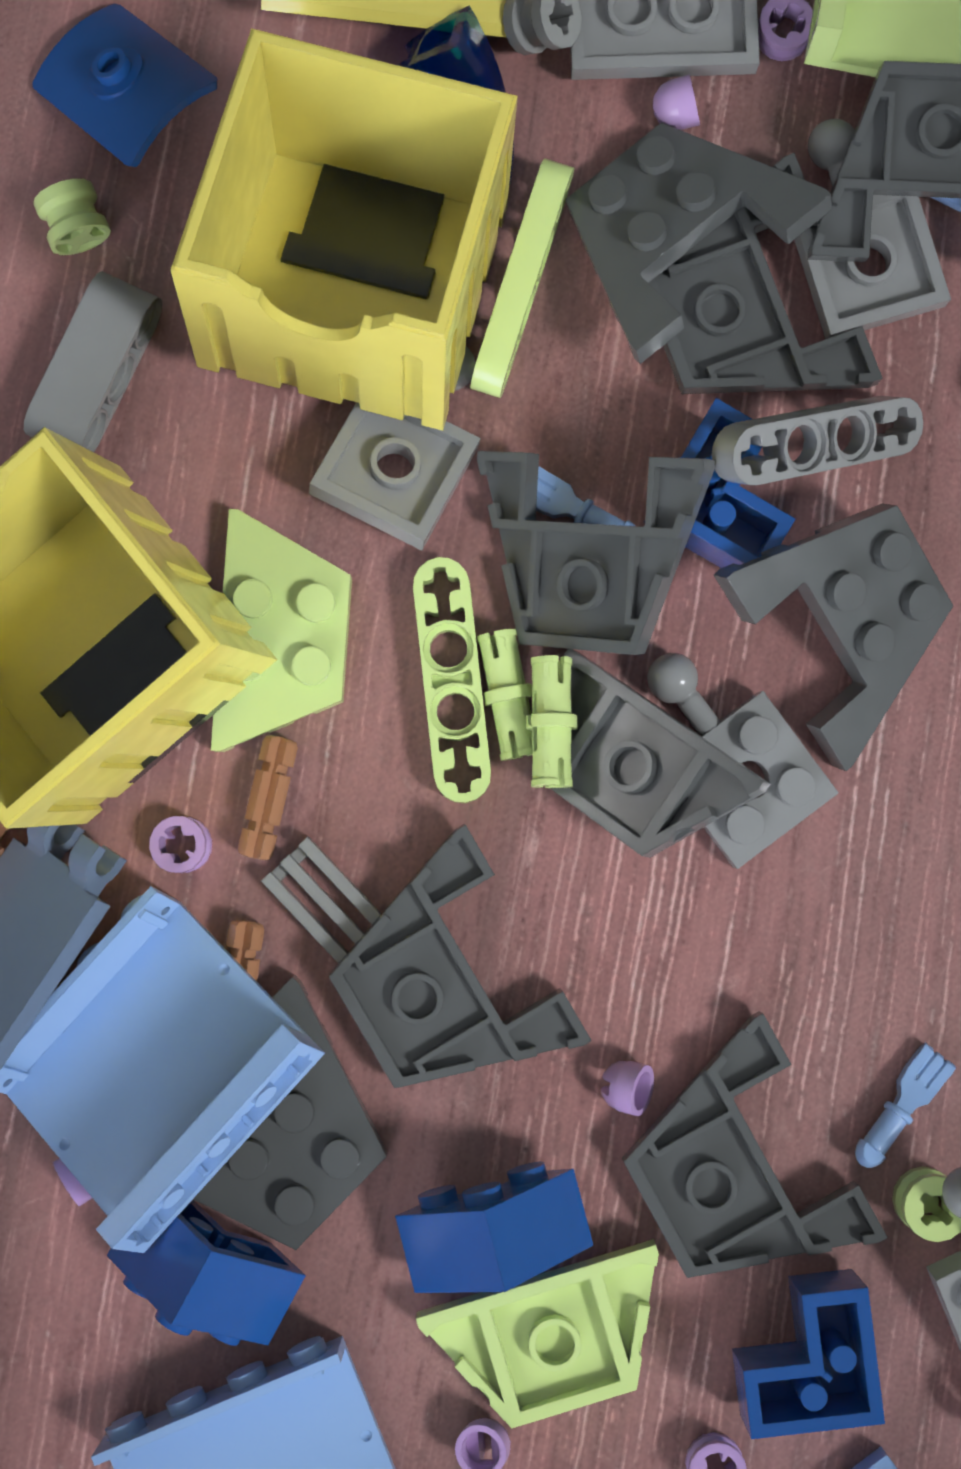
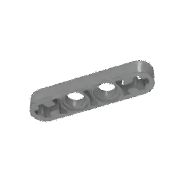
(820, 439)

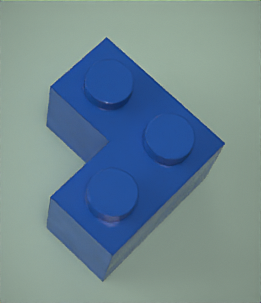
(731, 520)
(494, 1231)
(212, 1280)
(825, 1375)

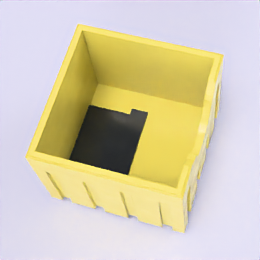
(345, 227)
(102, 636)

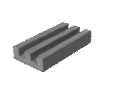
(292, 866)

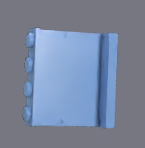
(154, 1066)
(272, 1417)

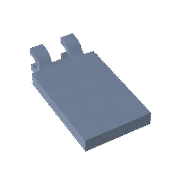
(46, 918)

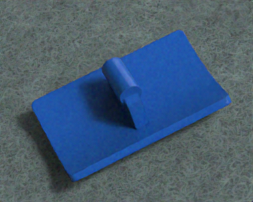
(120, 81)

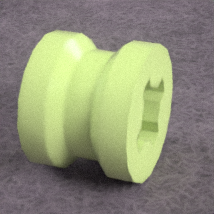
(71, 216)
(918, 1194)

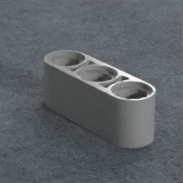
(94, 361)

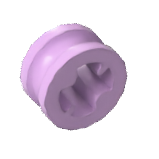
(795, 43)
(171, 861)
(711, 1444)

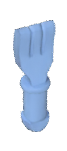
(558, 500)
(915, 1087)

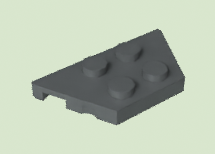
(643, 768)

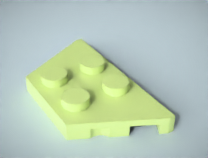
(300, 613)
(553, 1338)

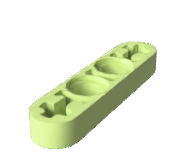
(522, 278)
(446, 681)

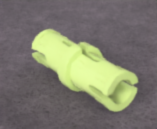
(507, 692)
(551, 721)

